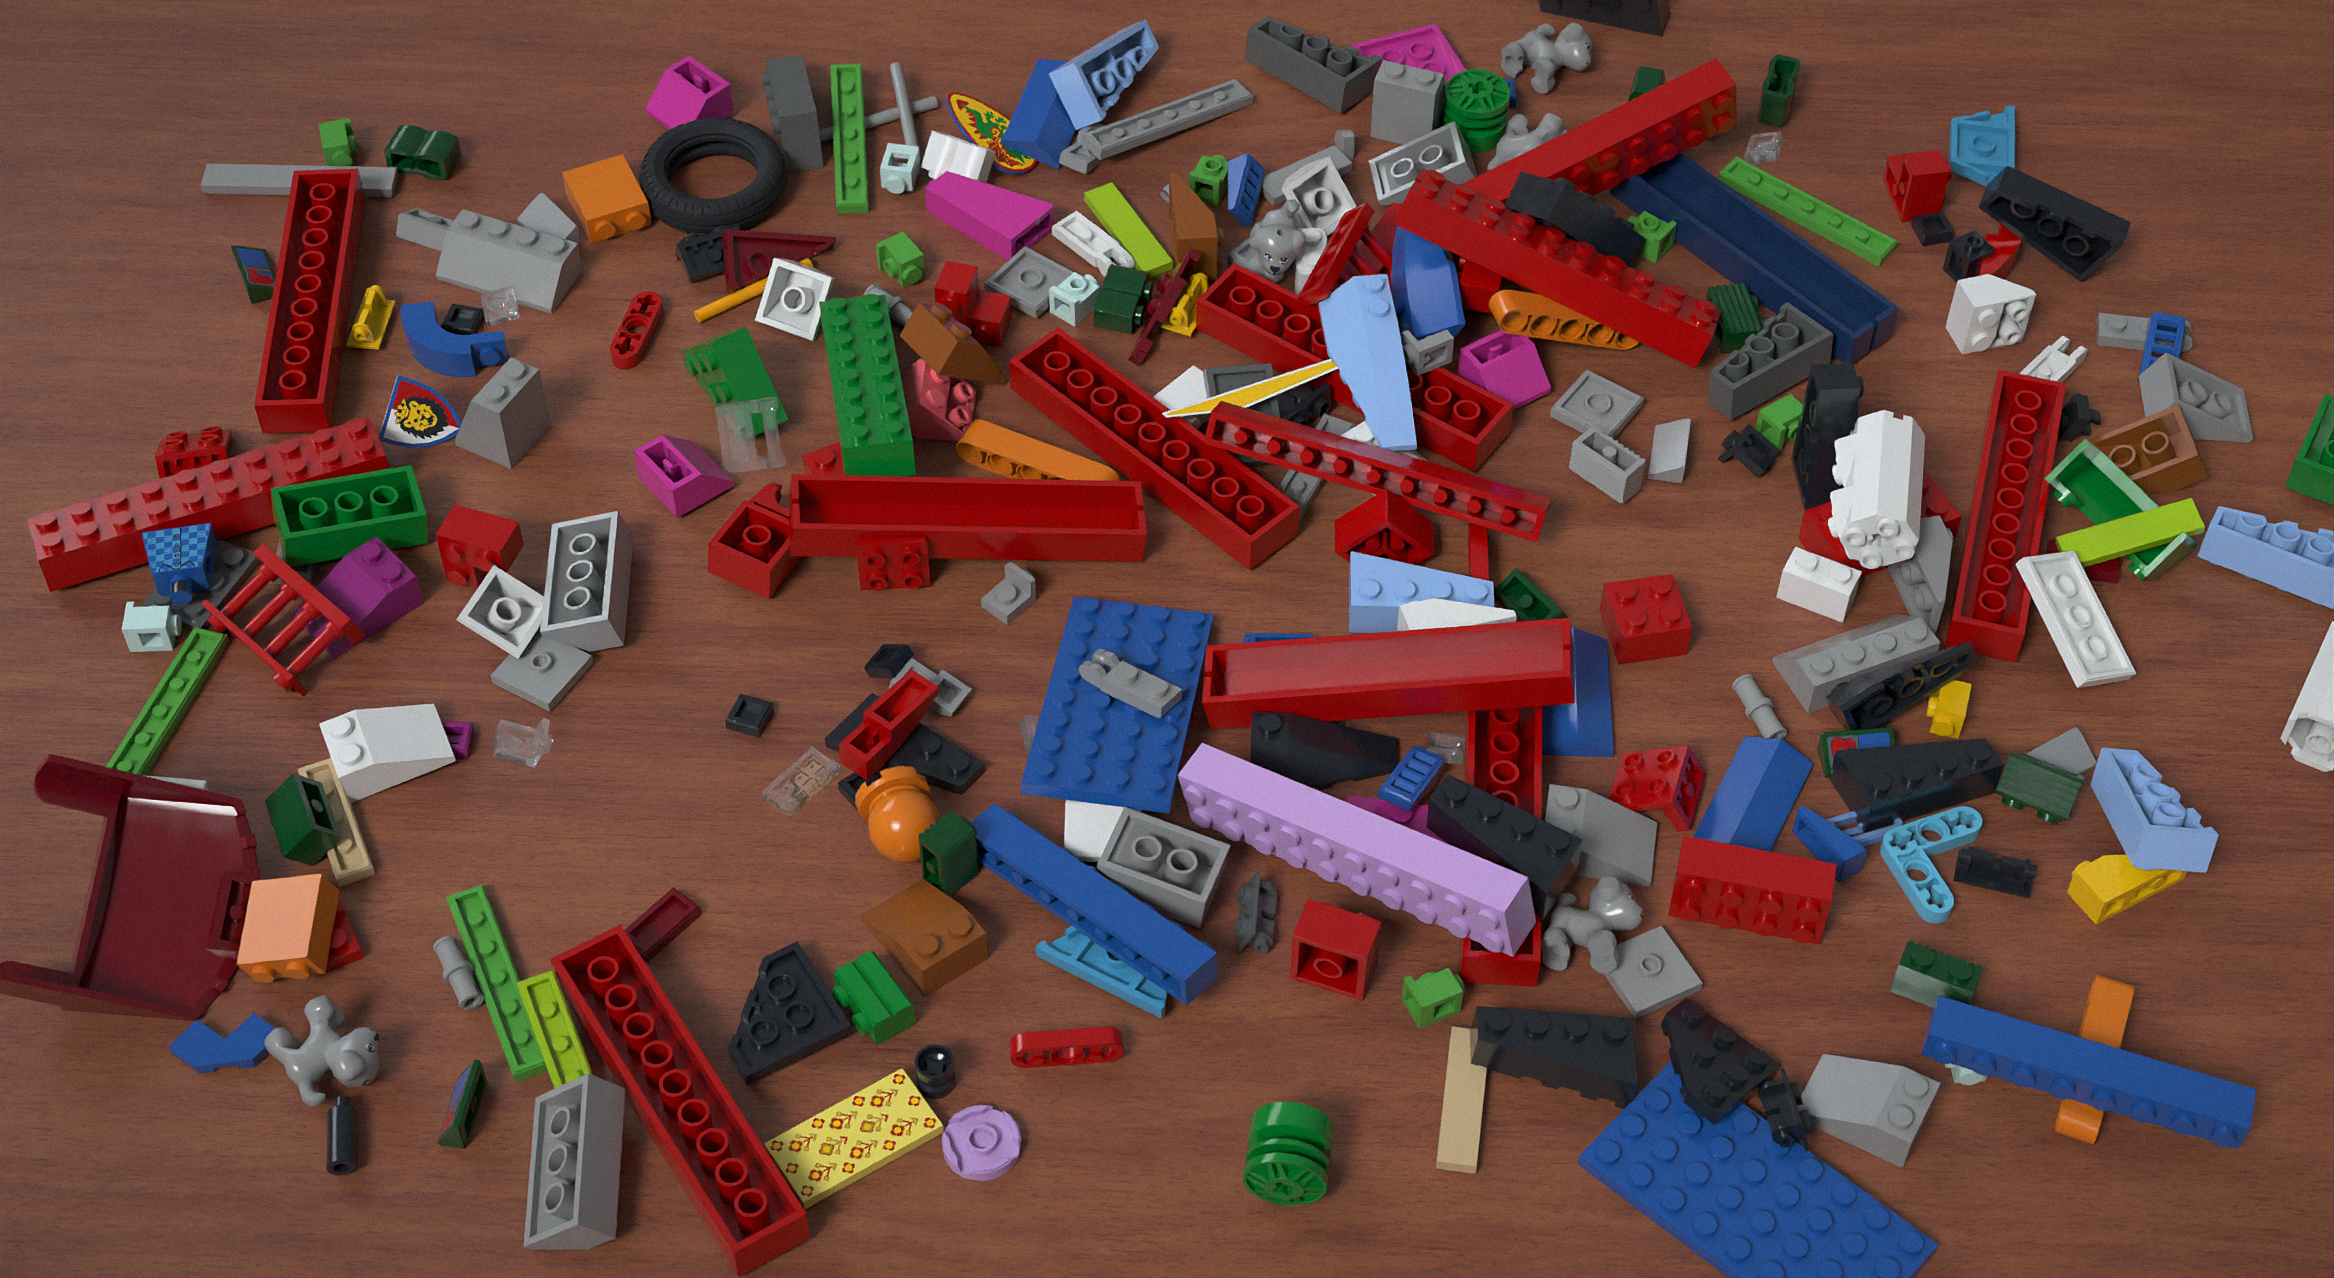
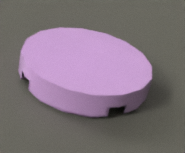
(981, 1143)

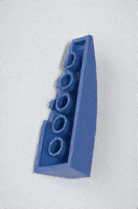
(1424, 287)

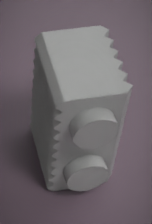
(1607, 464)

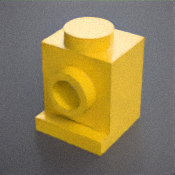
(1948, 708)

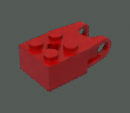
(755, 544)

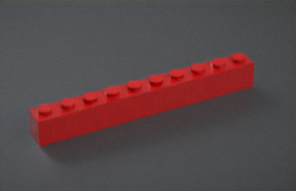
(1377, 469)

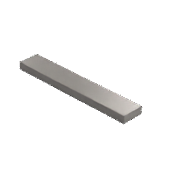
(1167, 119)
(277, 179)

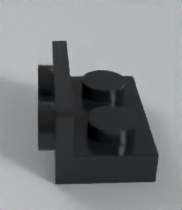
(703, 255)
(1304, 403)

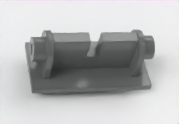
(1255, 901)

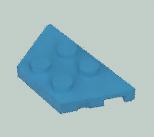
(1982, 144)
(1099, 967)

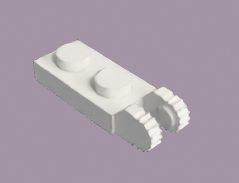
(1091, 242)
(2053, 363)

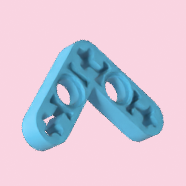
(1917, 856)

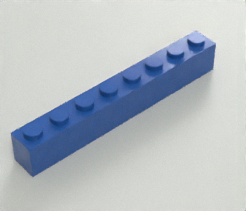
(1094, 905)
(2089, 1072)

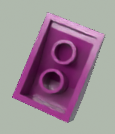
(370, 589)

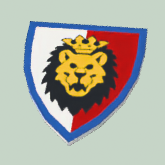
(418, 416)

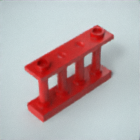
(1341, 248)
(293, 588)

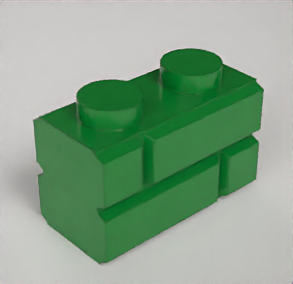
(873, 997)

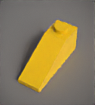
(2113, 885)

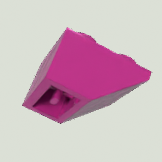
(689, 93)
(1506, 367)
(679, 473)

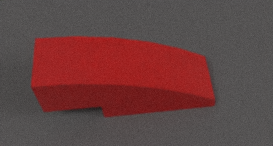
(2006, 252)
(887, 724)

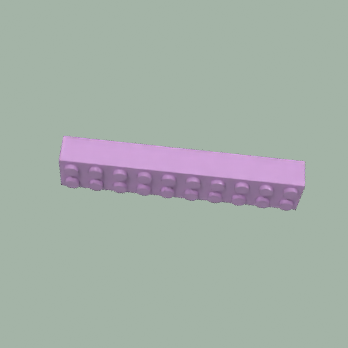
(1359, 849)

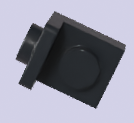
(1964, 255)
(1749, 449)

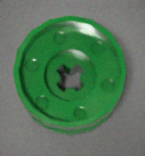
(1478, 106)
(1288, 1153)

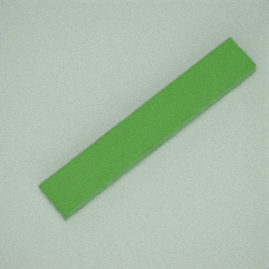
(849, 139)
(1808, 211)
(169, 702)
(497, 980)

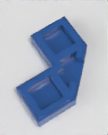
(206, 1050)

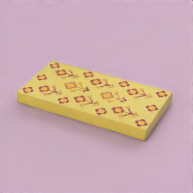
(853, 1138)

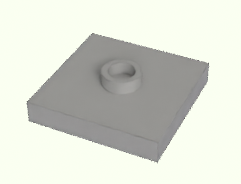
(1028, 280)
(1596, 403)
(542, 671)
(1652, 973)

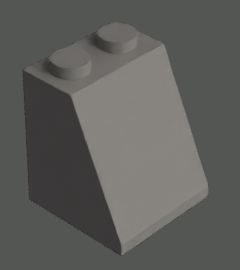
(1406, 102)
(506, 415)

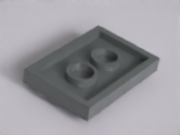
(1225, 379)
(230, 572)

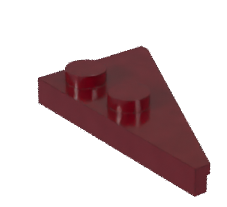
(751, 253)
(1160, 306)

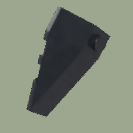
(1886, 693)
(1318, 750)

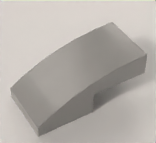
(1078, 155)
(951, 690)

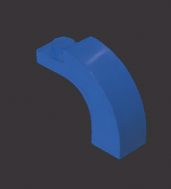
(445, 351)

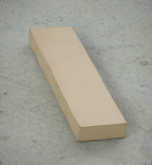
(349, 855)
(1461, 1107)

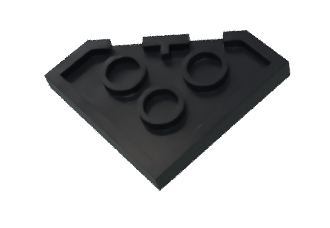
(785, 1016)
(1713, 1062)

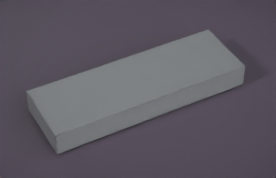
(1273, 182)

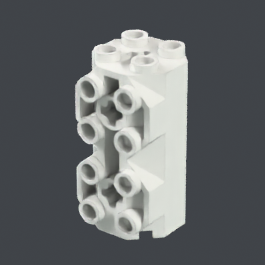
(1882, 489)
(2312, 718)

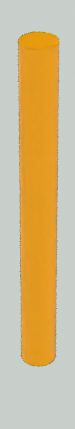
(735, 298)

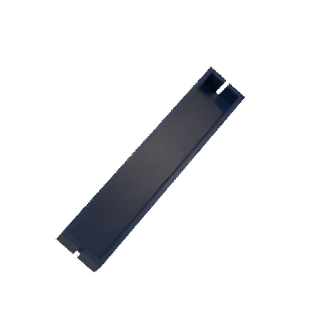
(1762, 253)

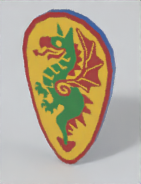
(986, 128)

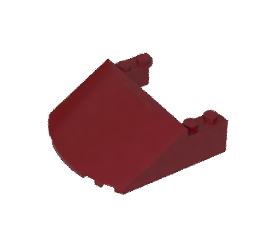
(160, 898)

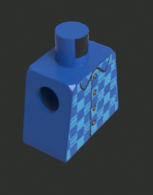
(181, 560)

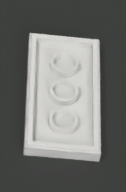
(2075, 619)

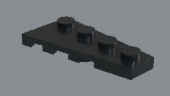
(924, 750)

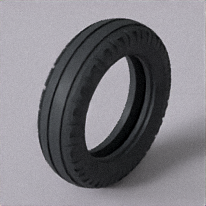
(709, 138)

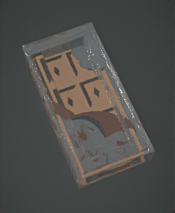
(800, 781)

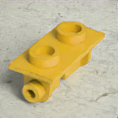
(1183, 313)
(371, 320)

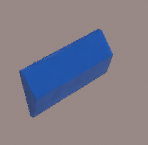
(1040, 122)
(1587, 725)
(1755, 794)

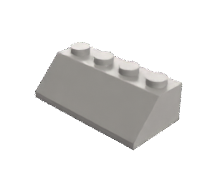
(498, 254)
(588, 582)
(1824, 664)
(575, 1166)

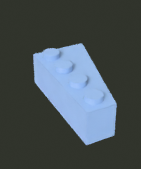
(1099, 74)
(2273, 553)
(1383, 584)
(2148, 815)

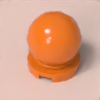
(897, 811)

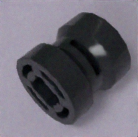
(935, 1071)

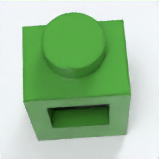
(338, 142)
(1212, 172)
(1657, 235)
(900, 259)
(1780, 421)
(1433, 996)

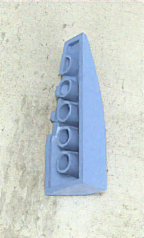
(1368, 350)

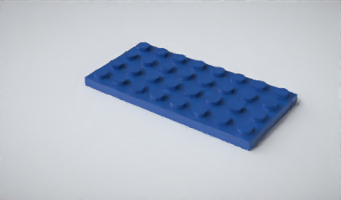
(1099, 746)
(1745, 1197)

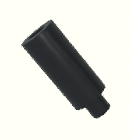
(341, 1137)

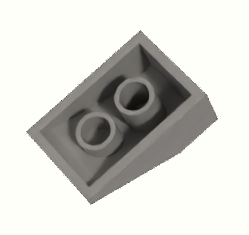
(1438, 150)
(2209, 404)
(1925, 575)
(1614, 837)
(1165, 865)
(1870, 1104)

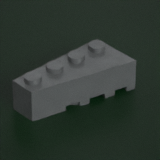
(1311, 63)
(793, 112)
(1769, 362)

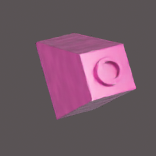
(989, 214)

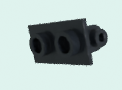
(1992, 873)
(1790, 1123)

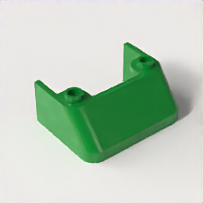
(2106, 494)

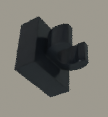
(2076, 418)

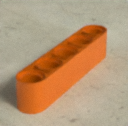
(1545, 319)
(1024, 457)
(2102, 1023)

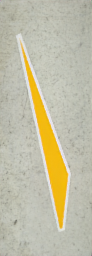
(1257, 392)

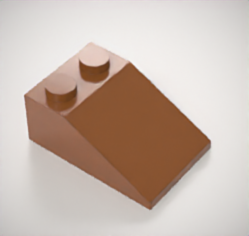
(1194, 227)
(949, 345)
(2155, 451)
(928, 935)

